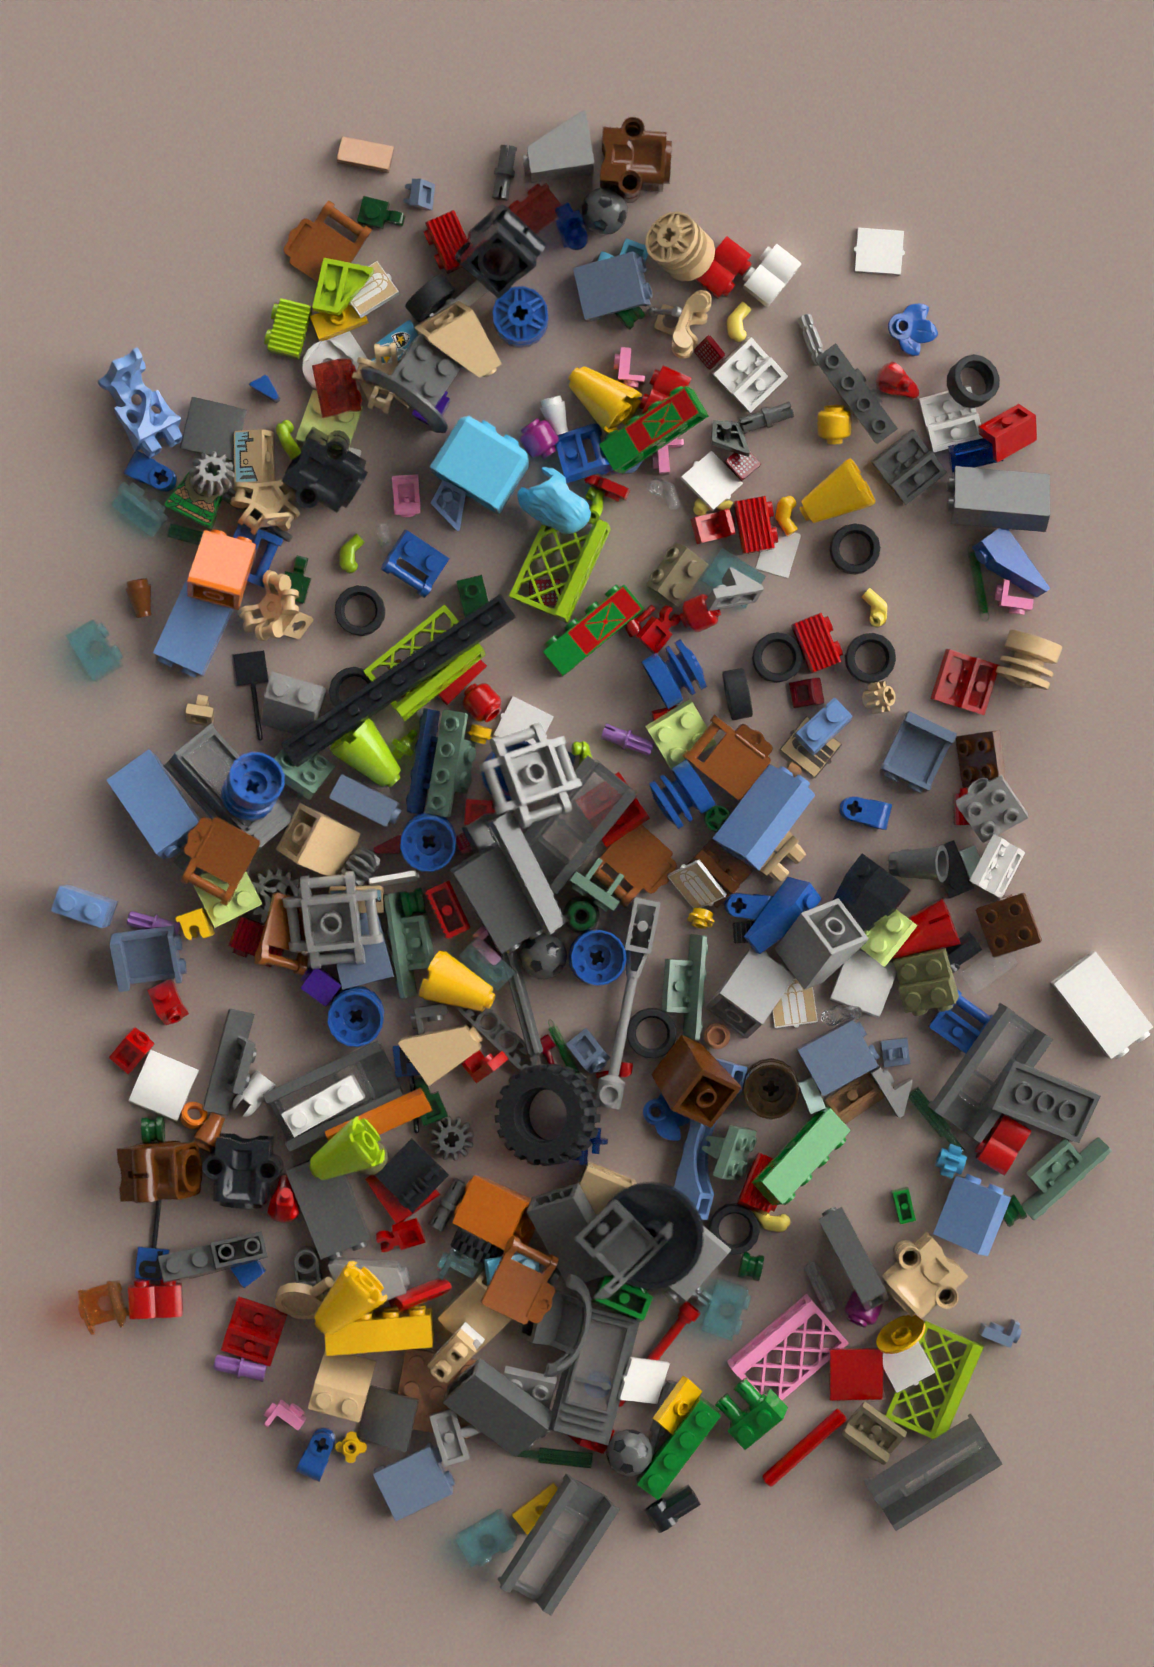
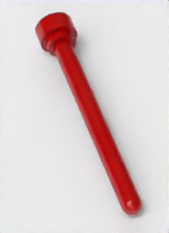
(686, 1315)

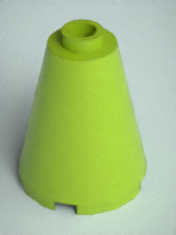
(368, 754)
(348, 1151)

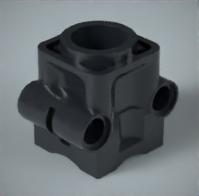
(500, 250)
(326, 471)
(243, 1179)

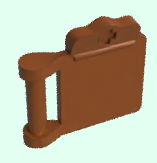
(316, 240)
(735, 760)
(221, 852)
(642, 862)
(277, 934)
(519, 1289)

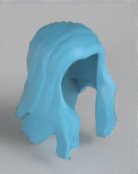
(555, 504)

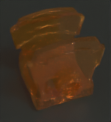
(93, 1314)

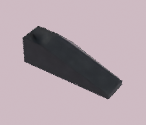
(870, 892)

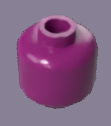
(539, 438)
(858, 1314)

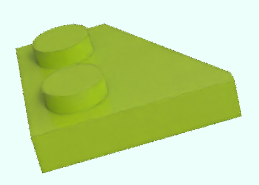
(339, 285)

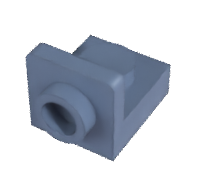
(588, 1051)
(996, 1333)

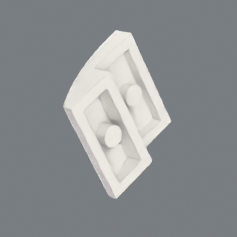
(749, 374)
(948, 421)
(997, 866)
(864, 983)
(163, 1085)

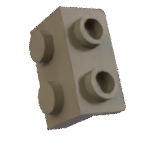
(677, 574)
(873, 1433)

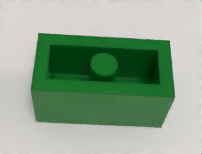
(903, 1205)

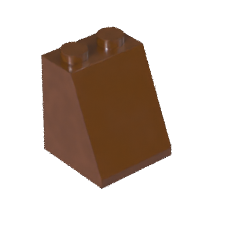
(695, 1082)

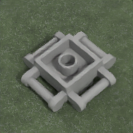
(531, 774)
(332, 920)

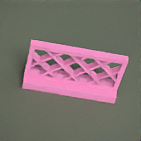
(777, 1333)

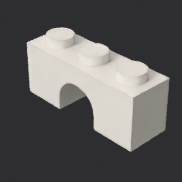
(323, 1105)

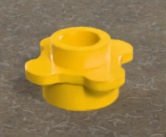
(701, 918)
(351, 1454)

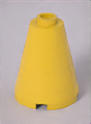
(604, 397)
(838, 494)
(455, 984)
(349, 1298)

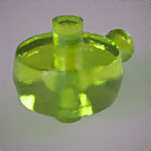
(403, 745)

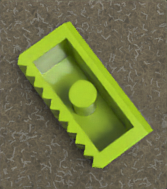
(289, 328)

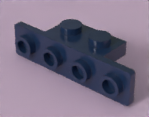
(424, 760)

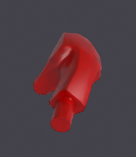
(894, 381)
(283, 1204)

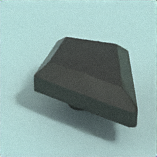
(729, 437)

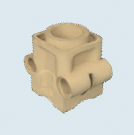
(920, 1279)

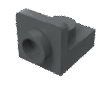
(432, 1012)

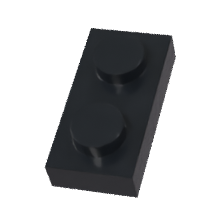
(957, 878)

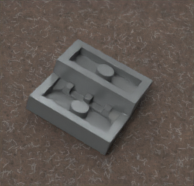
(212, 427)
(908, 467)
(388, 1418)

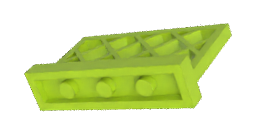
(577, 577)
(437, 682)
(955, 1392)

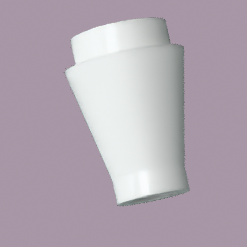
(555, 413)

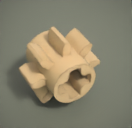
(878, 697)

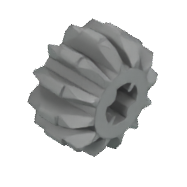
(208, 481)

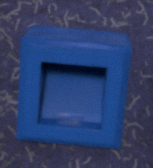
(265, 387)
(248, 1273)

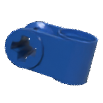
(148, 470)
(870, 812)
(752, 905)
(315, 1456)

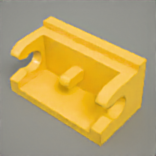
(196, 922)

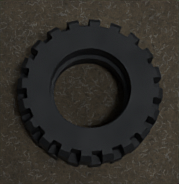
(515, 1117)

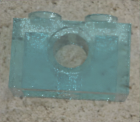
(84, 638)
(723, 1293)
(495, 1525)

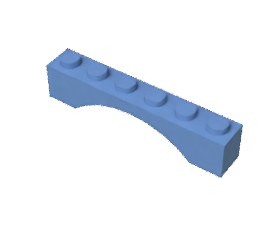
(693, 1169)

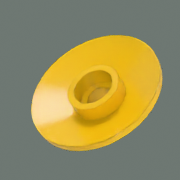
(900, 1334)

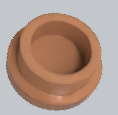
(716, 1035)

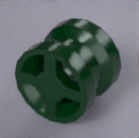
(630, 316)
(715, 822)
(413, 902)
(153, 1130)
(1014, 1211)
(751, 1266)

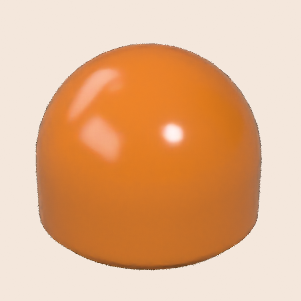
(187, 1121)

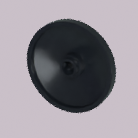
(654, 1207)

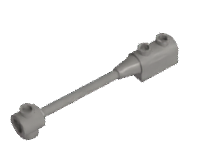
(637, 947)

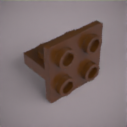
(980, 757)
(725, 868)
(1008, 924)

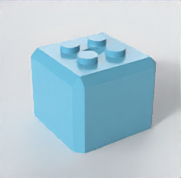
(481, 463)

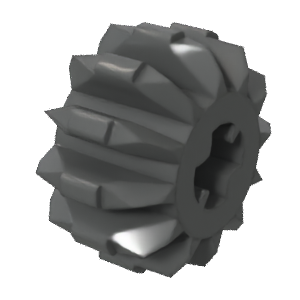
(364, 865)
(444, 1134)

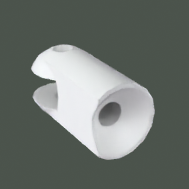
(253, 1093)

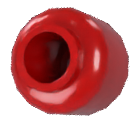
(697, 615)
(482, 702)

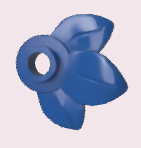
(916, 329)
(668, 1122)

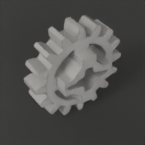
(282, 886)

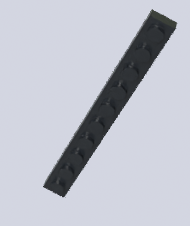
(398, 680)

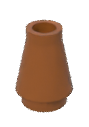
(140, 596)
(207, 1134)

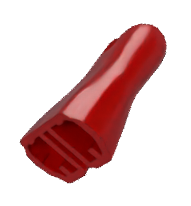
(932, 932)

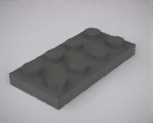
(1044, 1100)

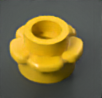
(479, 733)

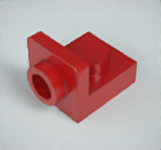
(131, 1050)
(480, 1066)

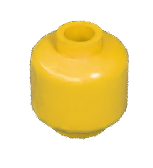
(834, 424)

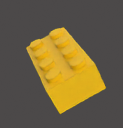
(384, 1332)

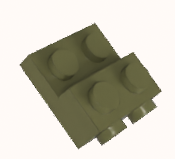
(926, 982)

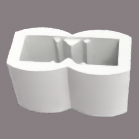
(771, 275)

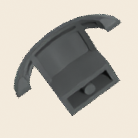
(419, 379)
(620, 1244)
(563, 1325)

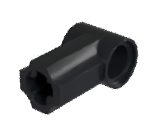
(961, 953)
(666, 1512)

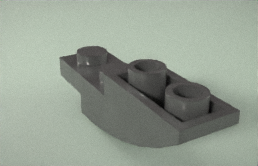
(213, 1257)

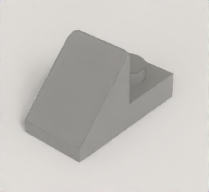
(735, 591)
(897, 1095)

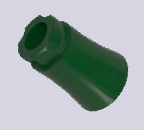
(577, 904)

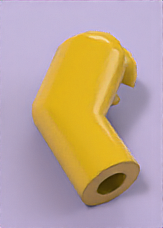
(783, 515)

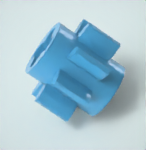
(950, 1161)

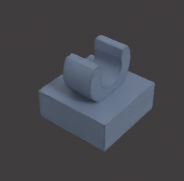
(421, 194)
(895, 1052)

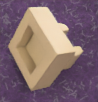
(201, 712)

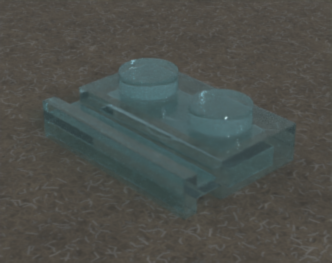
(720, 565)

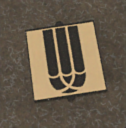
(811, 764)

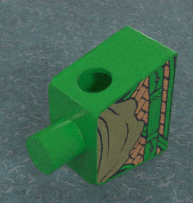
(193, 505)

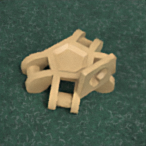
(693, 313)
(372, 391)
(268, 501)
(276, 609)

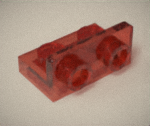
(538, 208)
(336, 387)

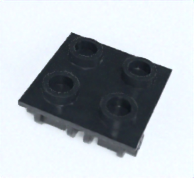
(412, 1175)

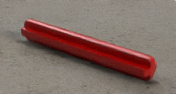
(804, 1447)

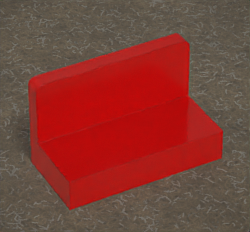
(1010, 431)

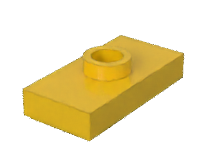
(331, 325)
(677, 1404)
(531, 1511)

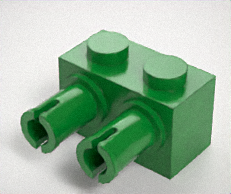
(626, 1301)
(757, 1419)

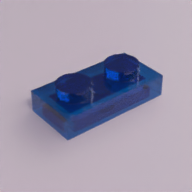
(971, 454)

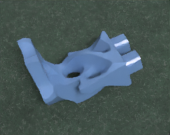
(139, 421)

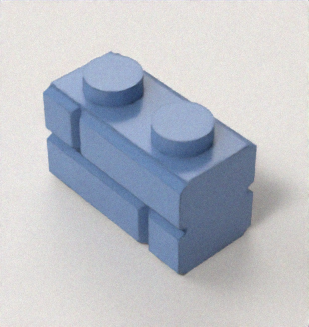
(823, 726)

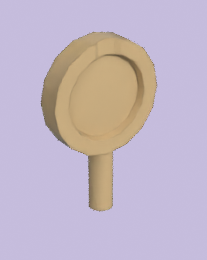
(301, 1299)

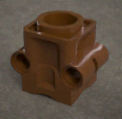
(635, 160)
(159, 1171)

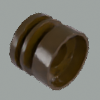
(776, 1103)

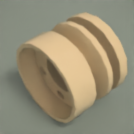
(680, 246)
(1028, 660)

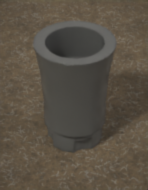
(920, 863)

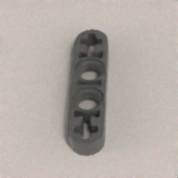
(494, 1034)

